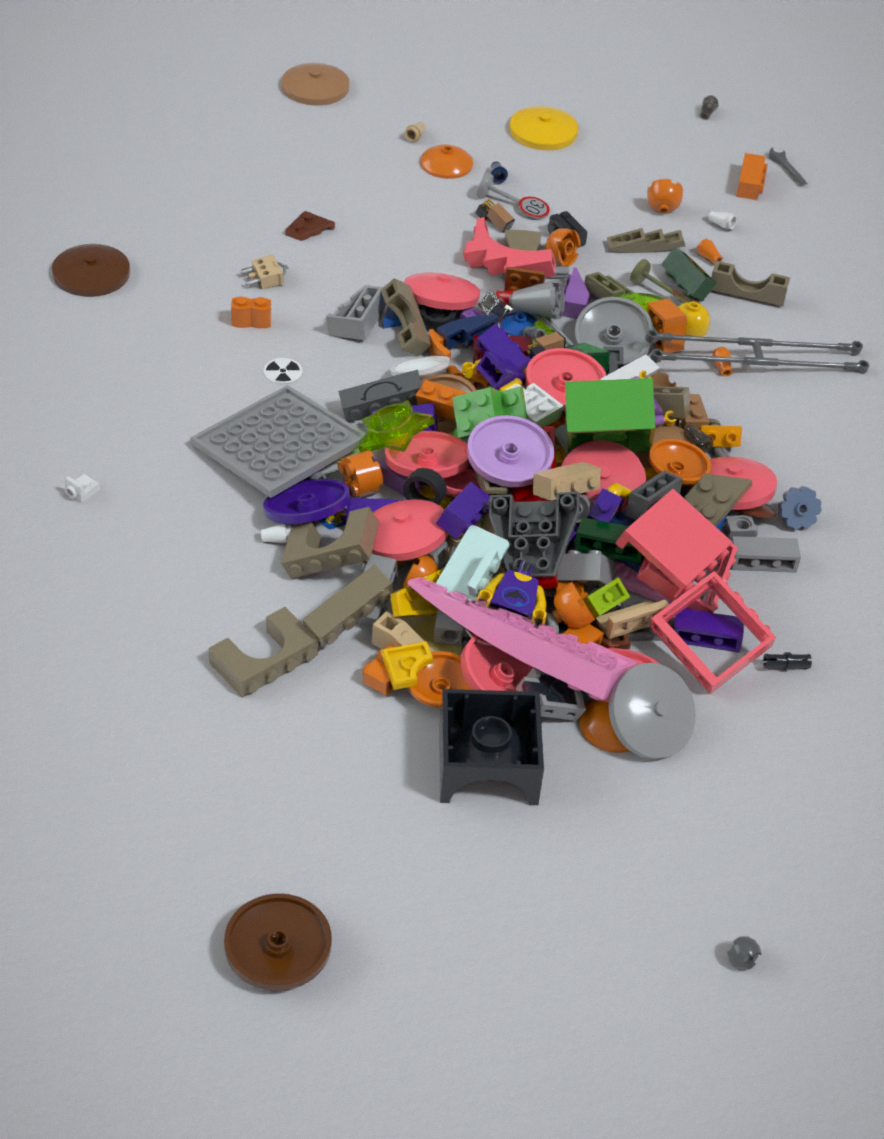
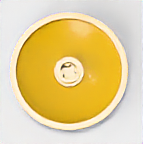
(543, 128)

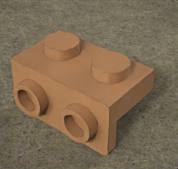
(697, 414)

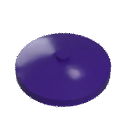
(307, 501)

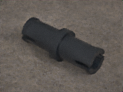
(787, 661)

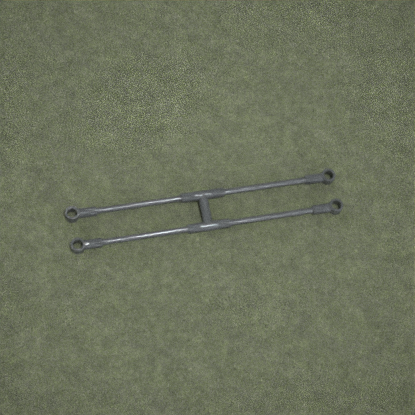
(658, 355)

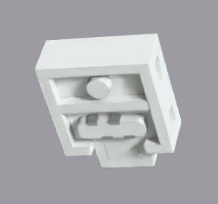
(540, 406)

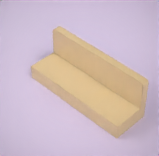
(629, 618)

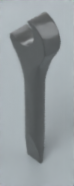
(780, 157)

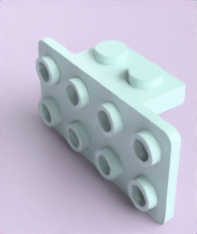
(473, 562)

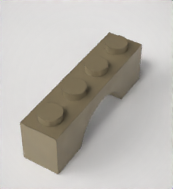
(771, 290)
(402, 301)

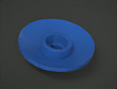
(516, 322)

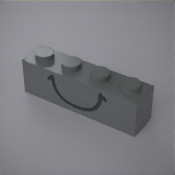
(362, 399)

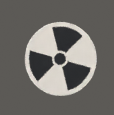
(283, 370)

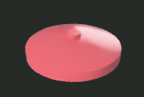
(443, 290)
(561, 365)
(430, 450)
(616, 464)
(762, 478)
(408, 529)
(491, 668)

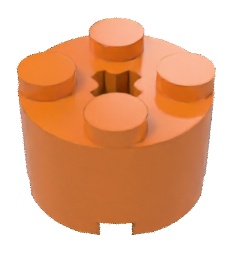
(361, 474)

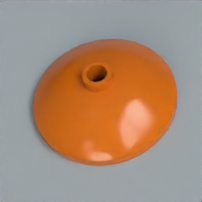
(446, 161)
(679, 459)
(442, 674)
(597, 727)

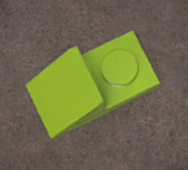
(606, 597)

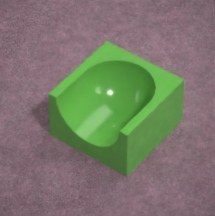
(610, 412)

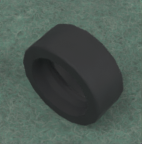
(434, 323)
(430, 477)

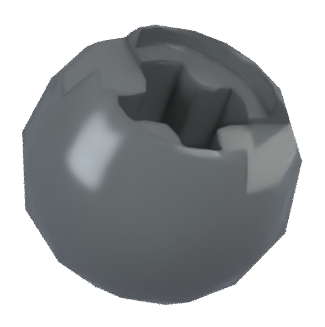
(744, 952)

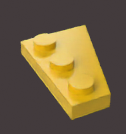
(410, 603)

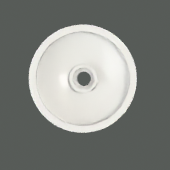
(426, 366)

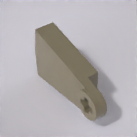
(523, 240)

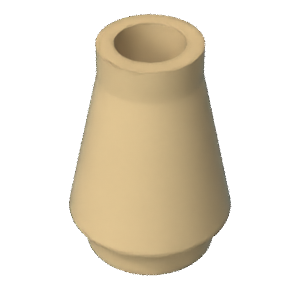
(415, 131)

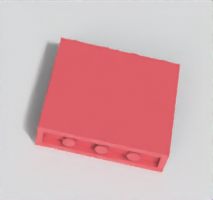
(677, 540)

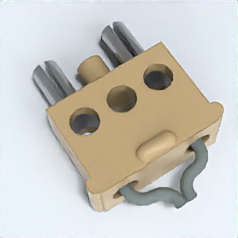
(265, 272)

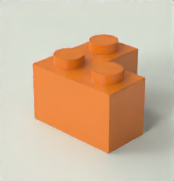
(667, 319)

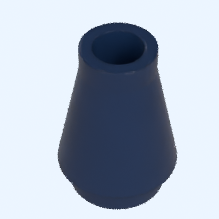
(499, 172)

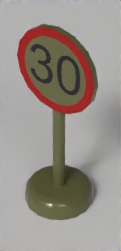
(641, 272)

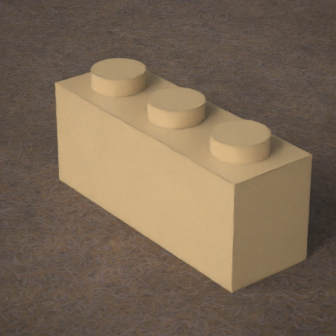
(571, 478)

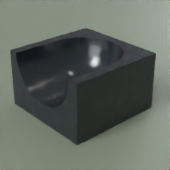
(490, 739)

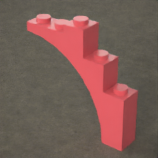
(496, 257)

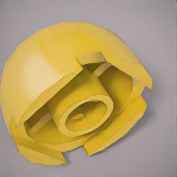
(697, 318)

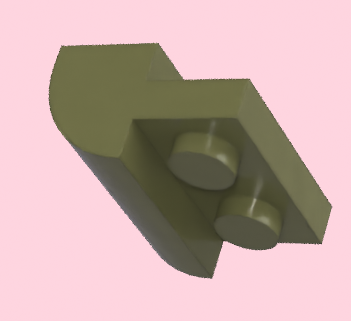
(604, 286)

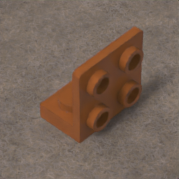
(522, 278)

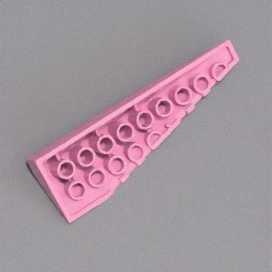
(560, 655)

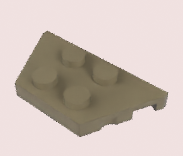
(717, 495)

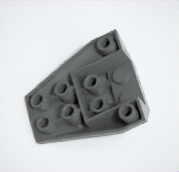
(535, 530)

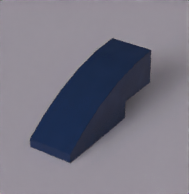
(463, 329)

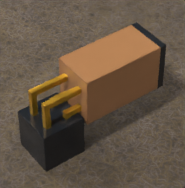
(496, 214)
(547, 342)

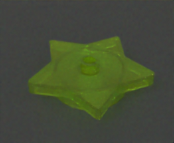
(393, 427)

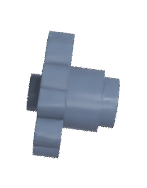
(799, 507)

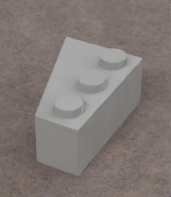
(357, 316)
(389, 568)
(587, 568)

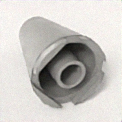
(540, 299)

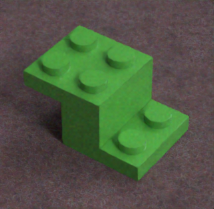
(486, 403)

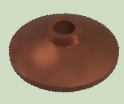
(761, 511)

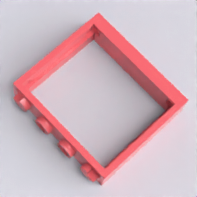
(661, 583)
(682, 650)

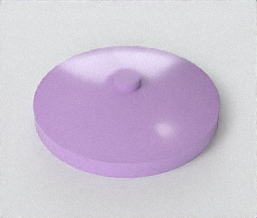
(509, 450)

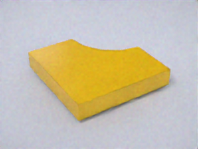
(405, 663)

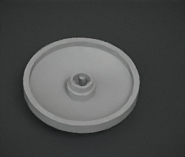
(615, 324)
(652, 711)

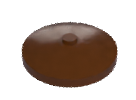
(91, 270)
(277, 942)

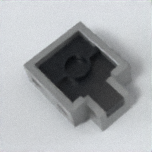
(555, 696)

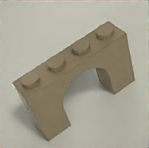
(353, 546)
(249, 673)

